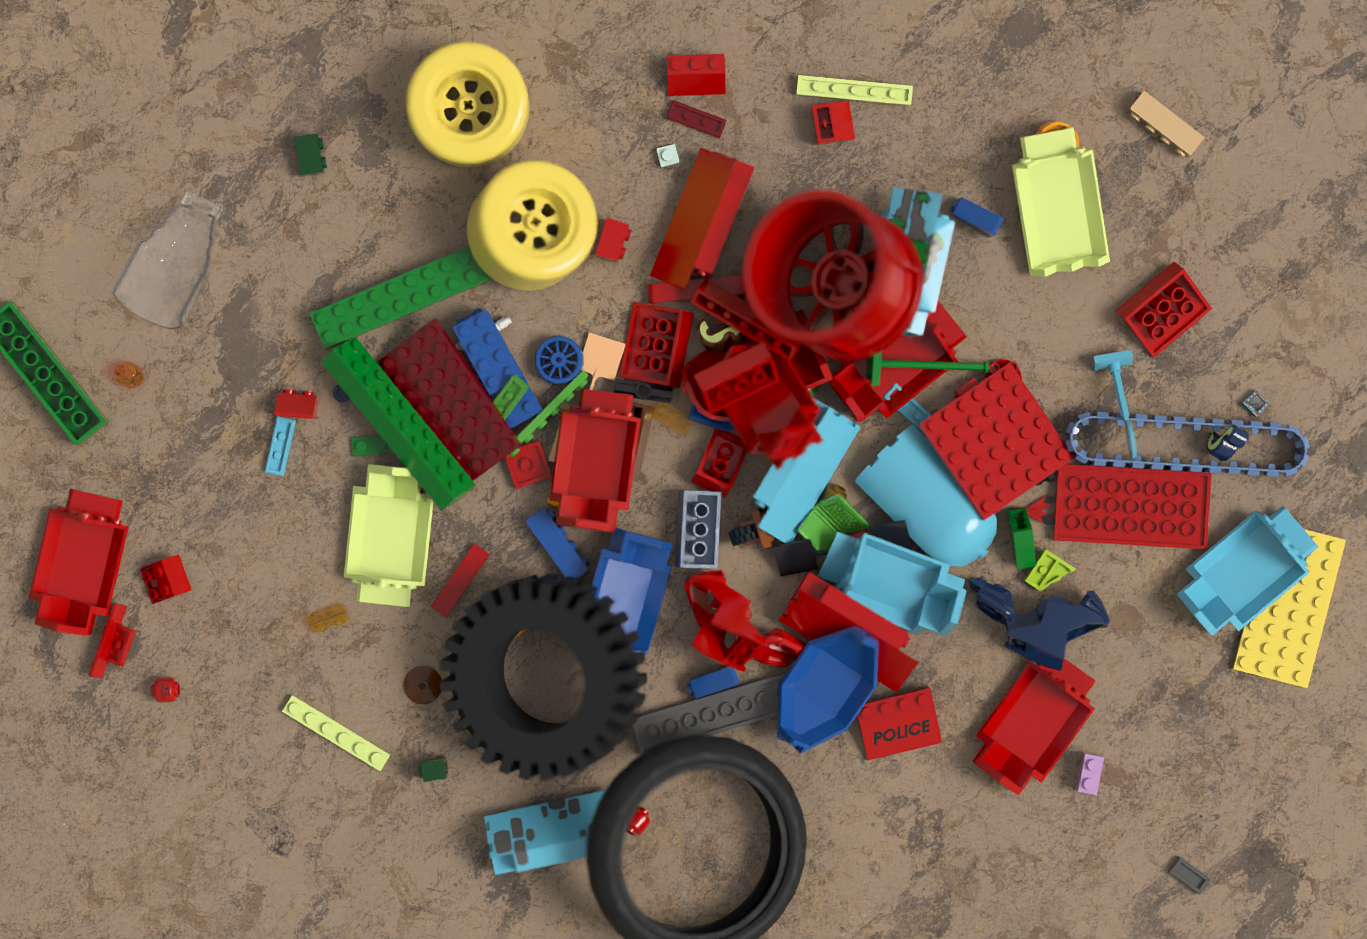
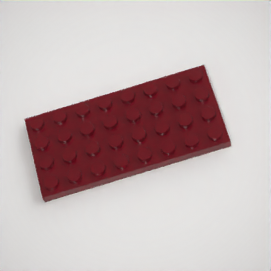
(450, 399)

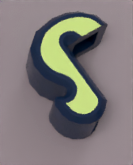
(1225, 446)

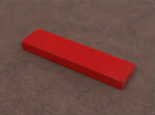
(460, 580)

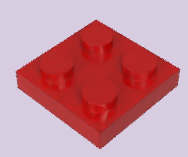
(528, 465)

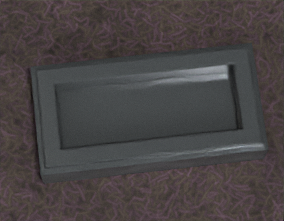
(1189, 875)

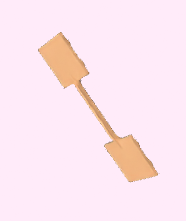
(601, 360)

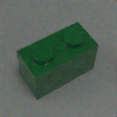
(310, 155)
(433, 769)

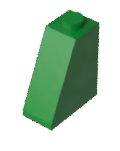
(1021, 538)

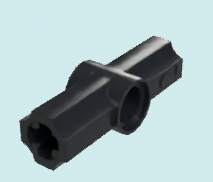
(656, 392)

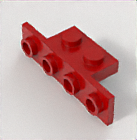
(114, 642)

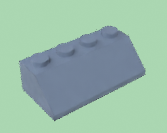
(698, 529)

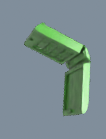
(828, 518)

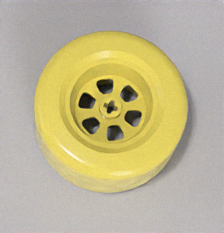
(451, 68)
(521, 264)

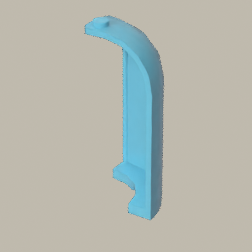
(917, 487)

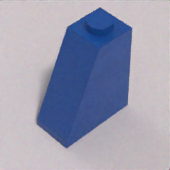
(976, 216)
(713, 682)

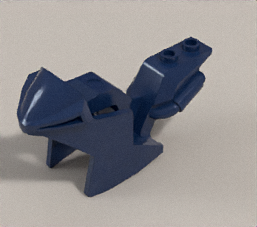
(1045, 629)

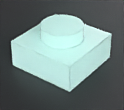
(667, 155)

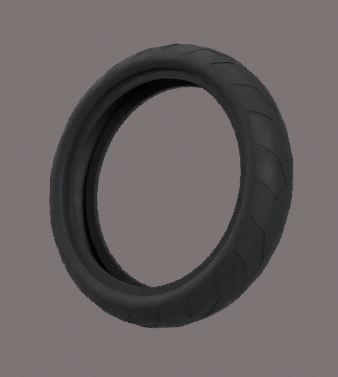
(656, 767)

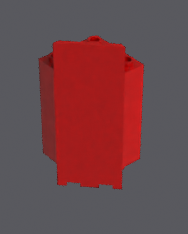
(702, 218)
(935, 344)
(777, 417)
(595, 460)
(78, 563)
(822, 610)
(1034, 724)

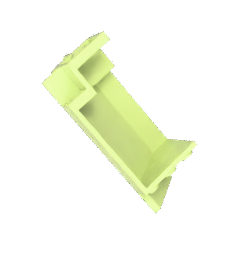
(388, 536)

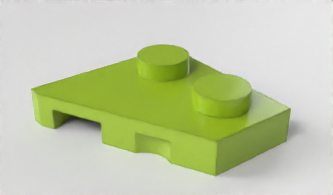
(1047, 570)

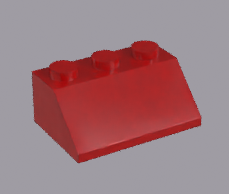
(696, 75)

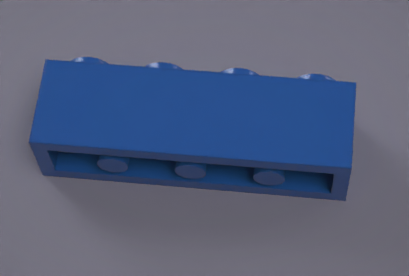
(556, 544)

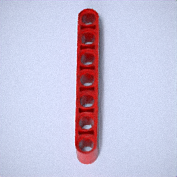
(670, 293)

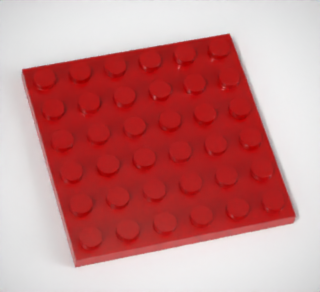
(996, 441)

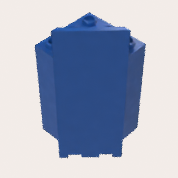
(636, 578)

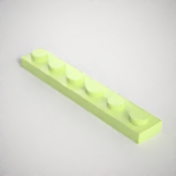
(854, 90)
(336, 733)

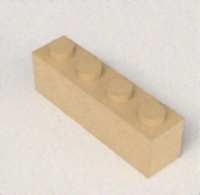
(1166, 124)

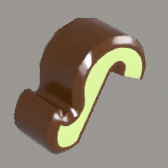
(720, 339)

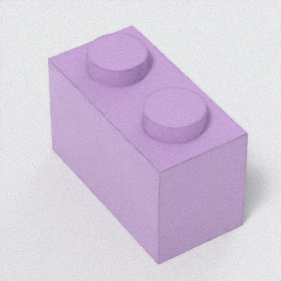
(1089, 773)

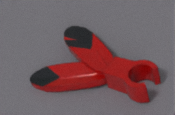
(1035, 510)

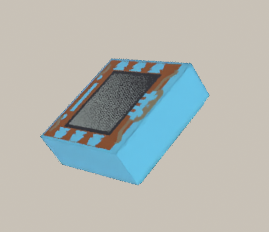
(1256, 403)

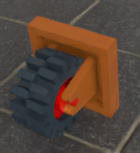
(751, 533)

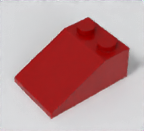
(720, 462)

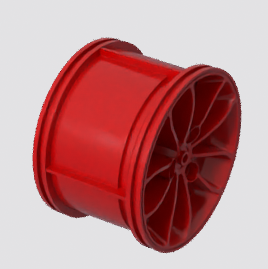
(888, 303)

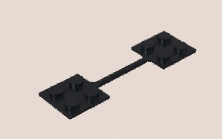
(801, 557)

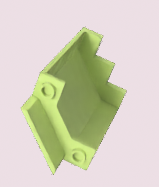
(1059, 204)

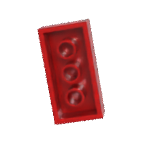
(736, 378)

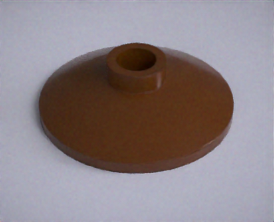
(429, 677)

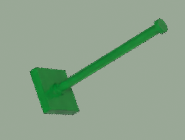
(876, 363)

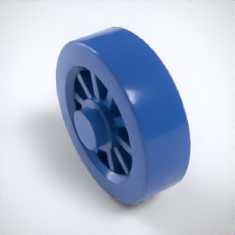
(559, 360)

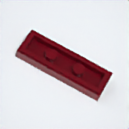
(696, 119)

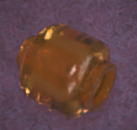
(129, 374)

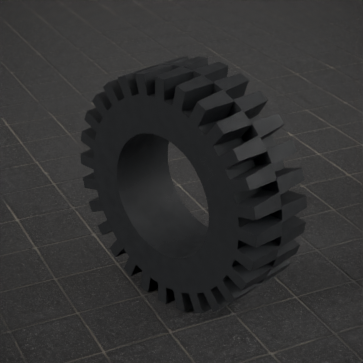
(493, 715)

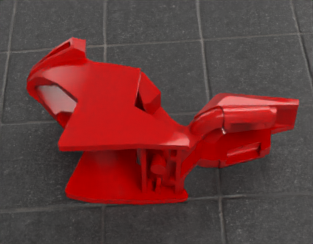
(733, 615)

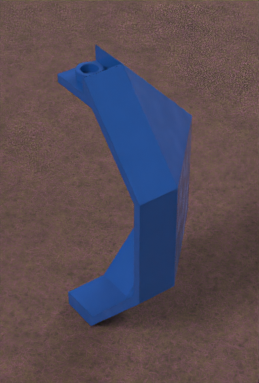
(827, 687)

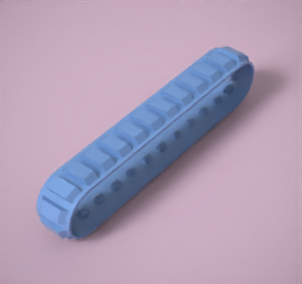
(1301, 458)

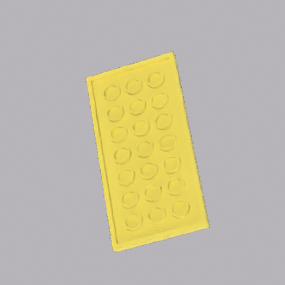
(1287, 634)

